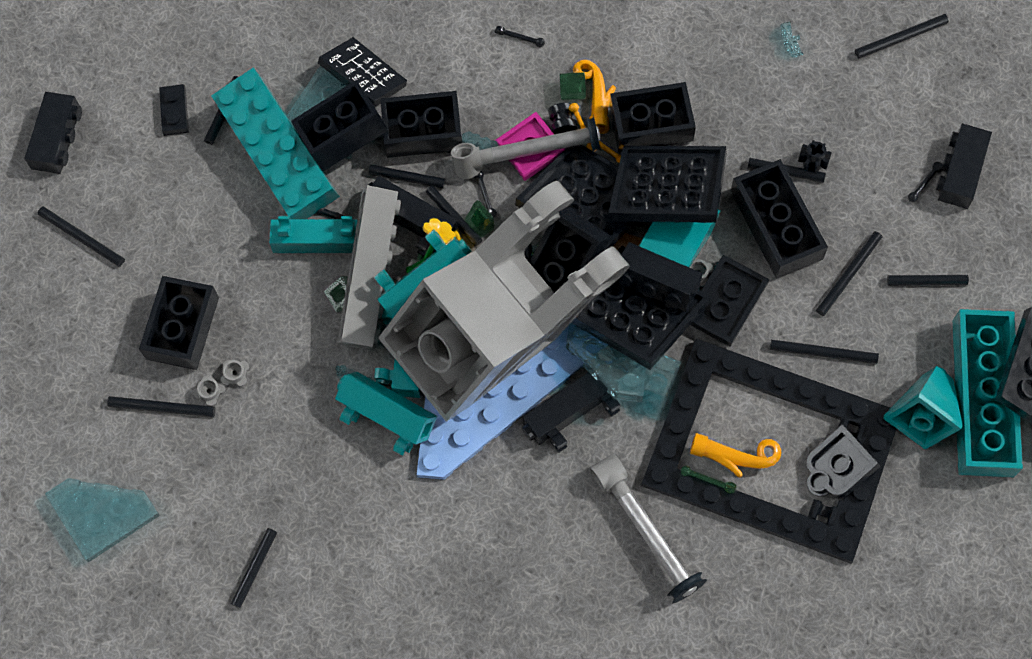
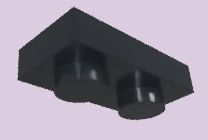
(173, 109)

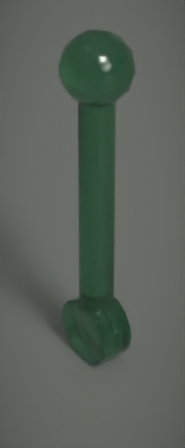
(730, 487)

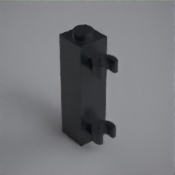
(415, 213)
(565, 408)

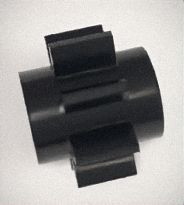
(814, 156)

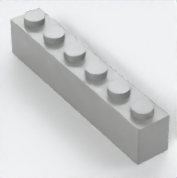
(368, 258)

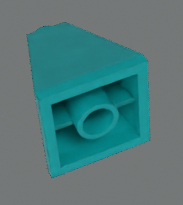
(927, 409)

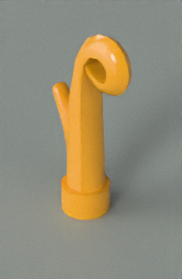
(600, 97)
(731, 457)

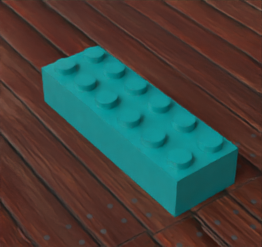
(274, 146)
(990, 431)

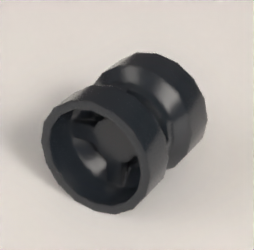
(561, 118)

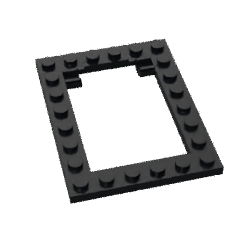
(845, 523)

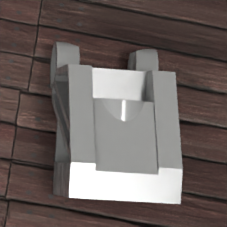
(491, 310)

